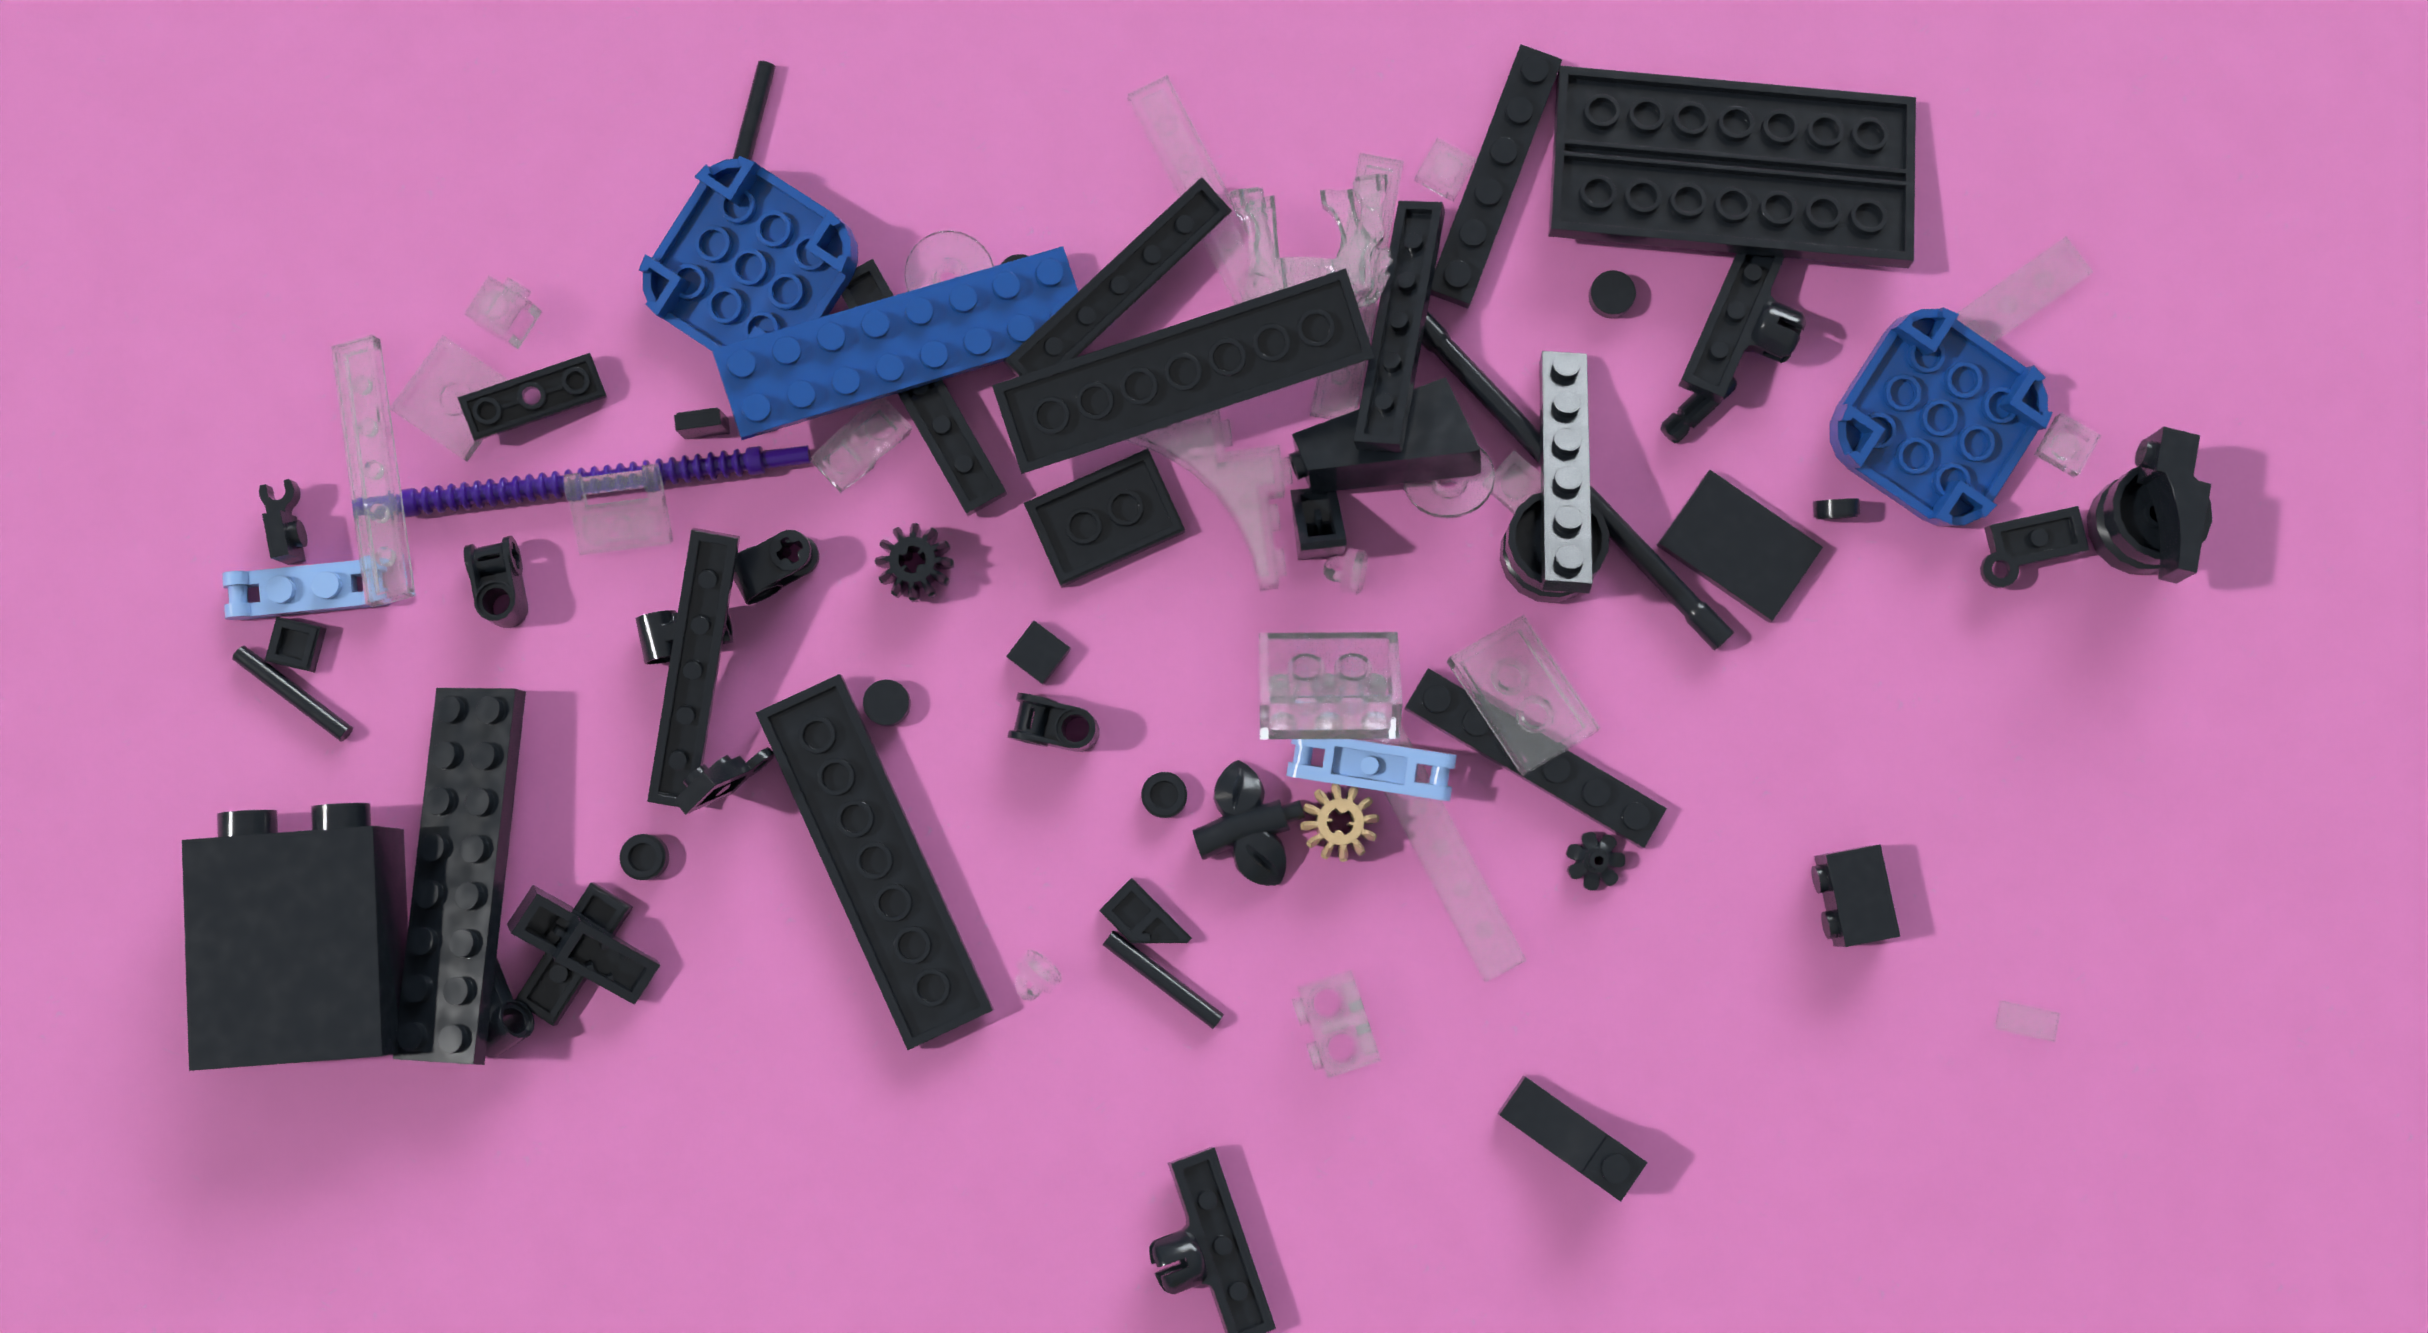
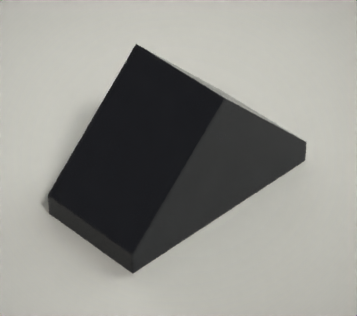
(1317, 524)

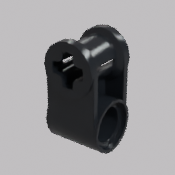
(766, 567)
(497, 572)
(1050, 723)

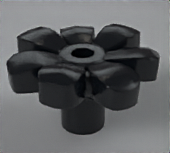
(1585, 857)

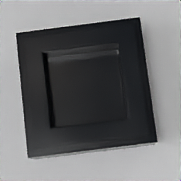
(701, 423)
(295, 644)
(1038, 652)

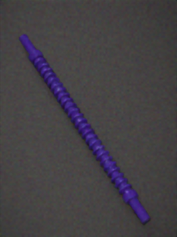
(753, 461)

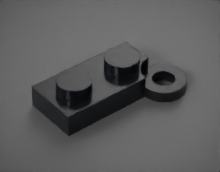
(2032, 541)
(720, 780)

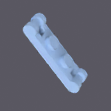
(294, 590)
(1373, 766)

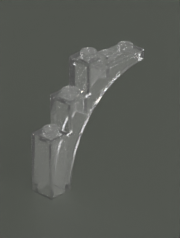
(1238, 478)

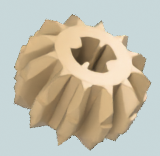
(1338, 838)

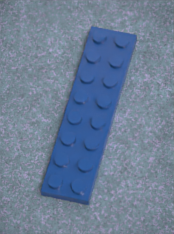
(891, 343)

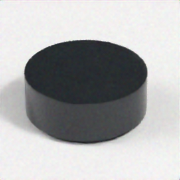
(1612, 294)
(1836, 508)
(886, 702)
(1164, 795)
(644, 857)

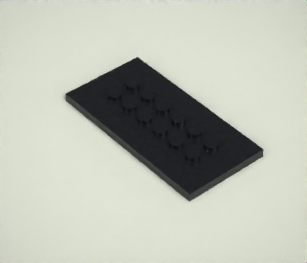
(1733, 167)

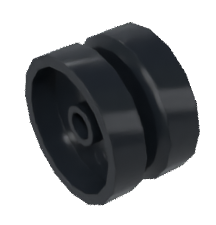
(2126, 526)
(1523, 555)

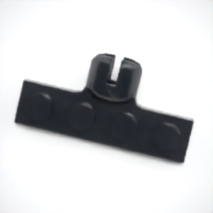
(1741, 322)
(1211, 1247)

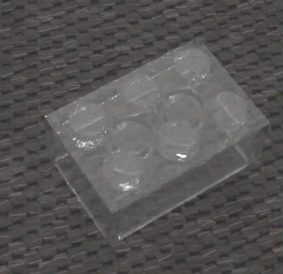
(1329, 685)

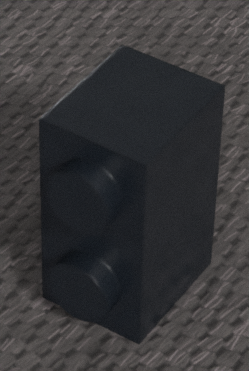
(1855, 896)

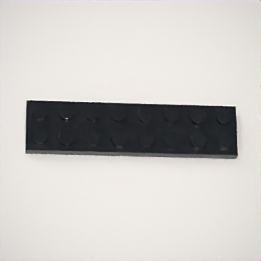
(1183, 371)
(874, 861)
(460, 875)

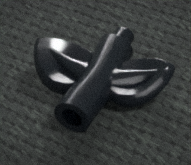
(1248, 826)

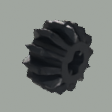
(925, 573)

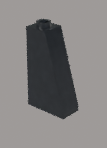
(1434, 447)

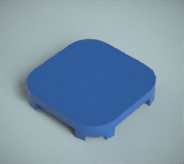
(747, 258)
(1938, 418)

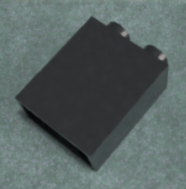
(294, 939)

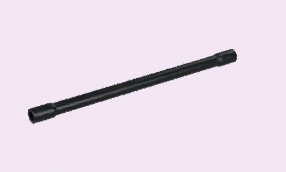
(1696, 612)

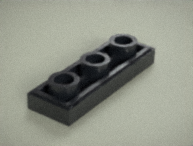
(504, 407)

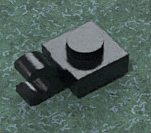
(283, 531)

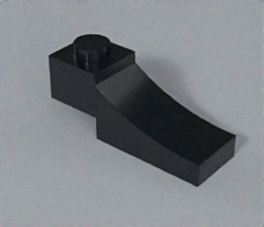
(2180, 502)
(582, 945)
(1572, 1138)

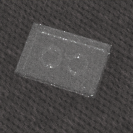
(1523, 695)

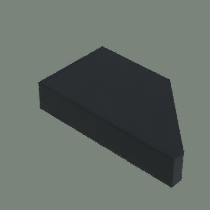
(1142, 917)

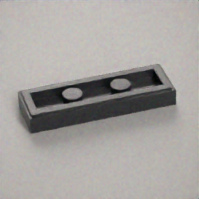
(552, 985)

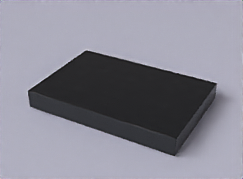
(1104, 517)
(1739, 546)

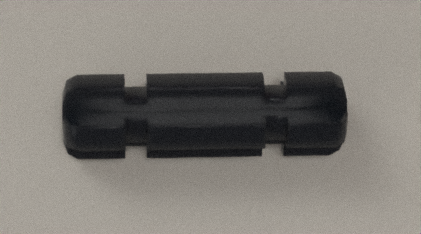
(1690, 414)

